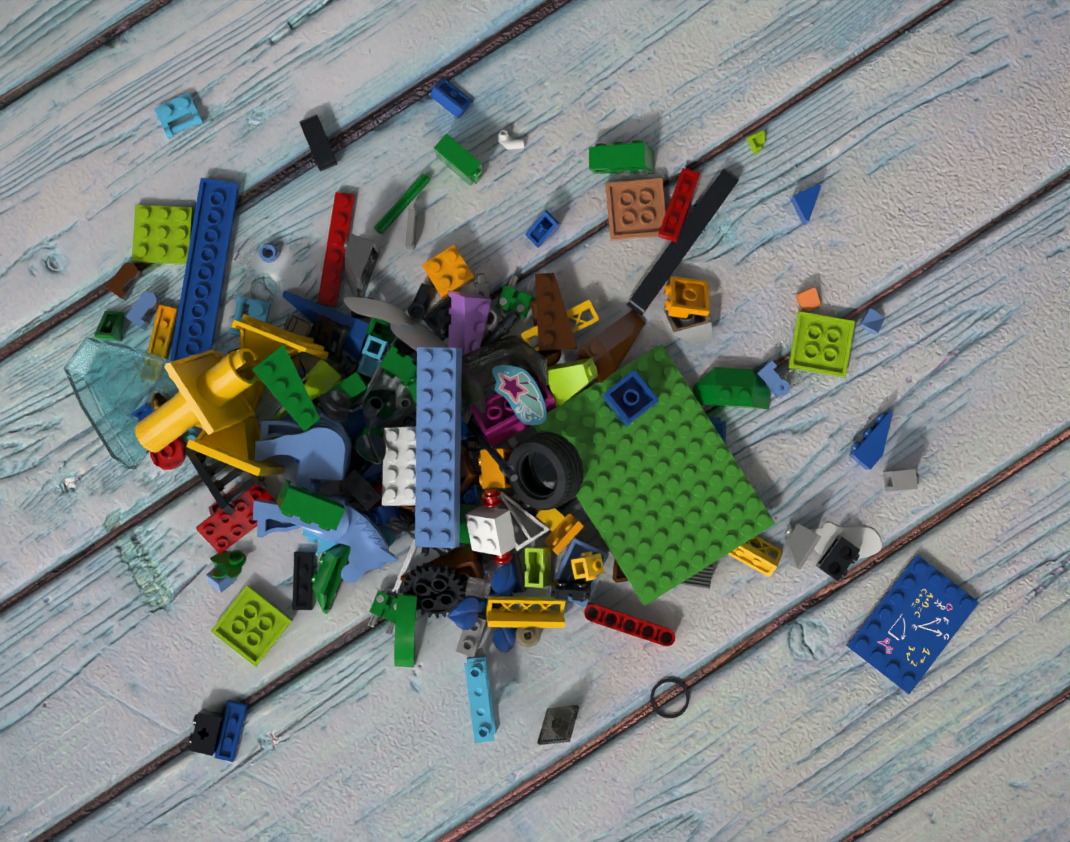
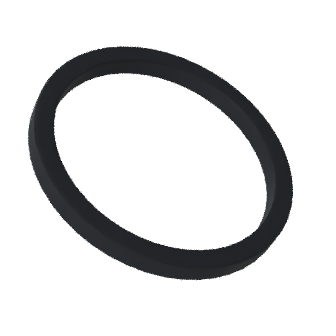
(674, 681)

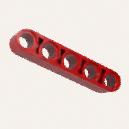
(636, 631)

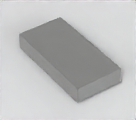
(411, 229)

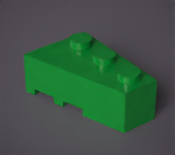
(621, 157)
(310, 506)

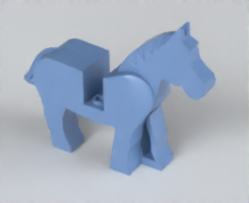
(323, 455)

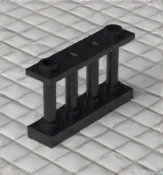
(217, 486)

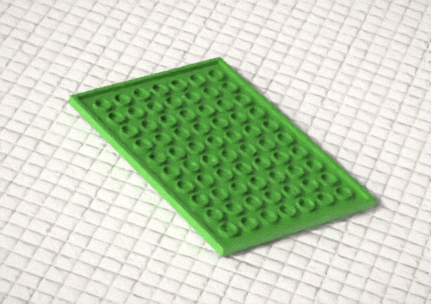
(662, 486)

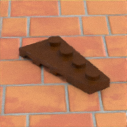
(552, 319)

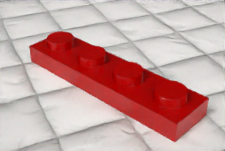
(679, 205)

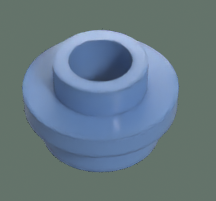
(263, 250)

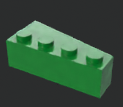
(399, 366)
(284, 382)

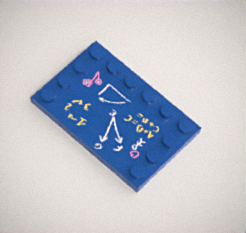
(912, 624)

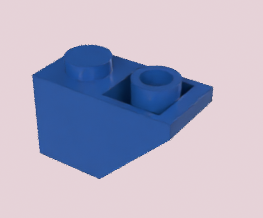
(382, 514)

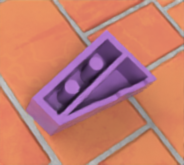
(468, 320)

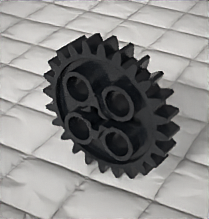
(436, 589)

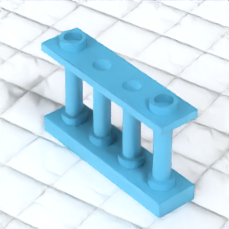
(480, 699)

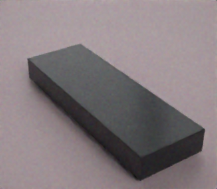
(302, 583)

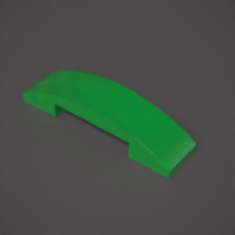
(405, 630)

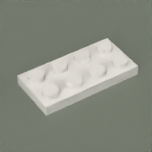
(399, 467)

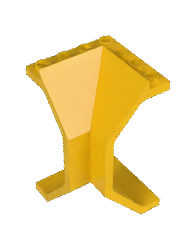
(237, 443)

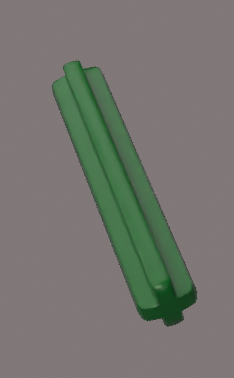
(402, 203)

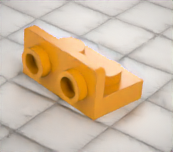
(563, 533)

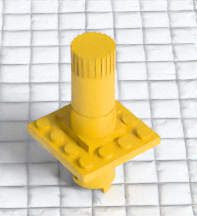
(207, 395)

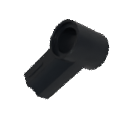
(422, 300)

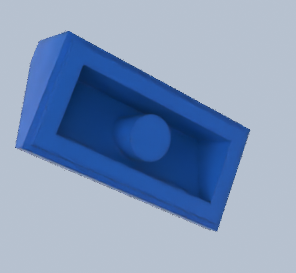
(451, 98)

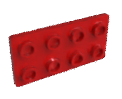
(224, 529)

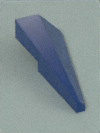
(355, 340)

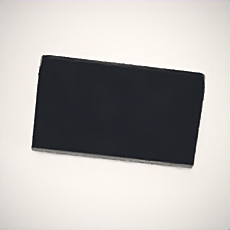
(520, 585)

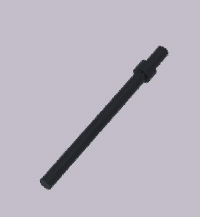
(504, 466)

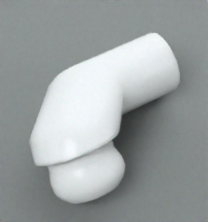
(506, 141)

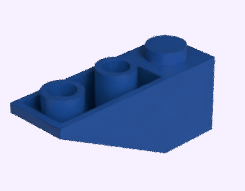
(872, 446)

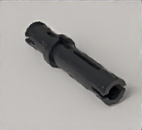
(503, 327)

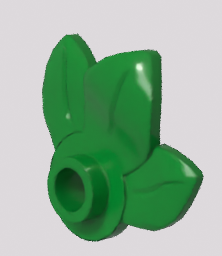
(228, 564)

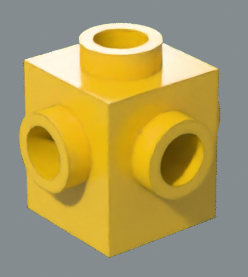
(587, 566)

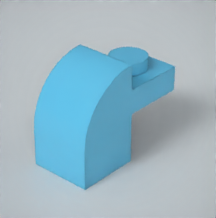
(373, 354)

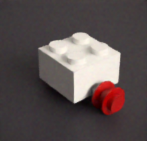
(491, 528)

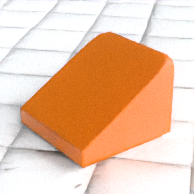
(808, 299)

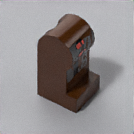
(124, 279)

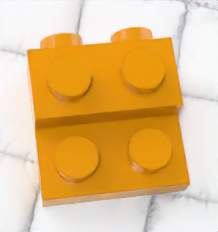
(686, 297)

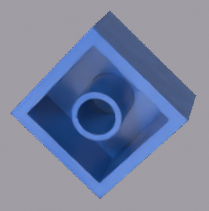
(630, 398)

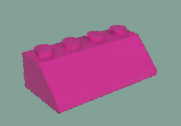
(500, 420)

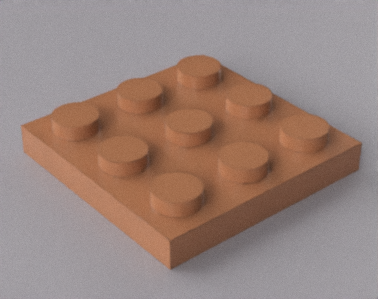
(635, 208)

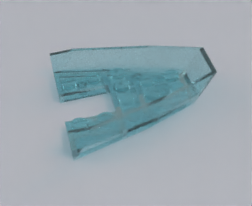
(110, 385)

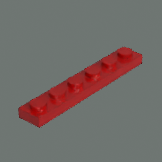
(335, 250)

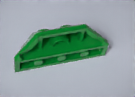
(732, 389)
(329, 577)

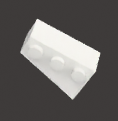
(525, 526)

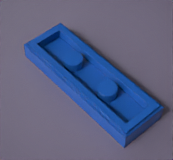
(231, 731)

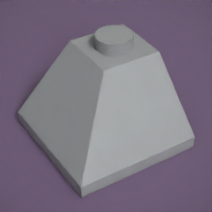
(693, 329)
(799, 544)

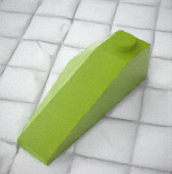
(319, 381)

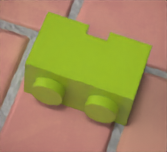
(538, 566)

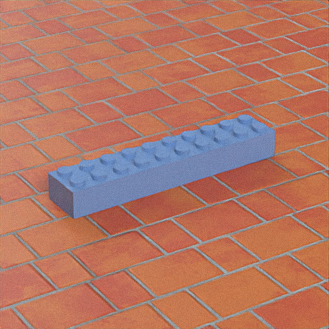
(438, 447)

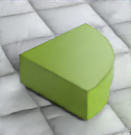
(757, 141)

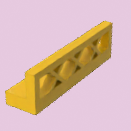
(571, 313)
(758, 558)
(525, 616)

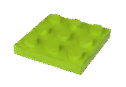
(162, 234)
(821, 344)
(251, 625)

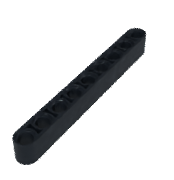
(677, 250)

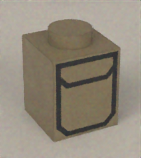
(299, 326)

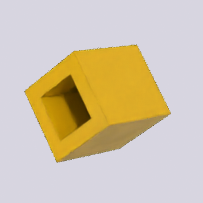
(549, 518)

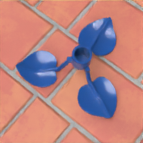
(465, 613)

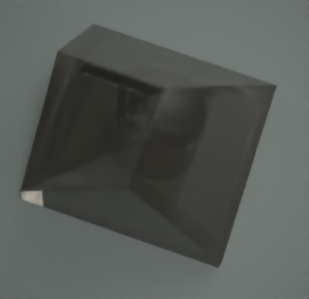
(558, 725)

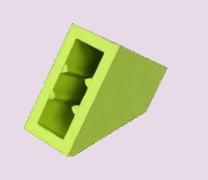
(570, 378)

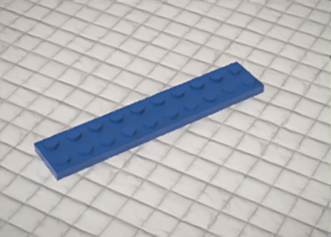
(205, 268)

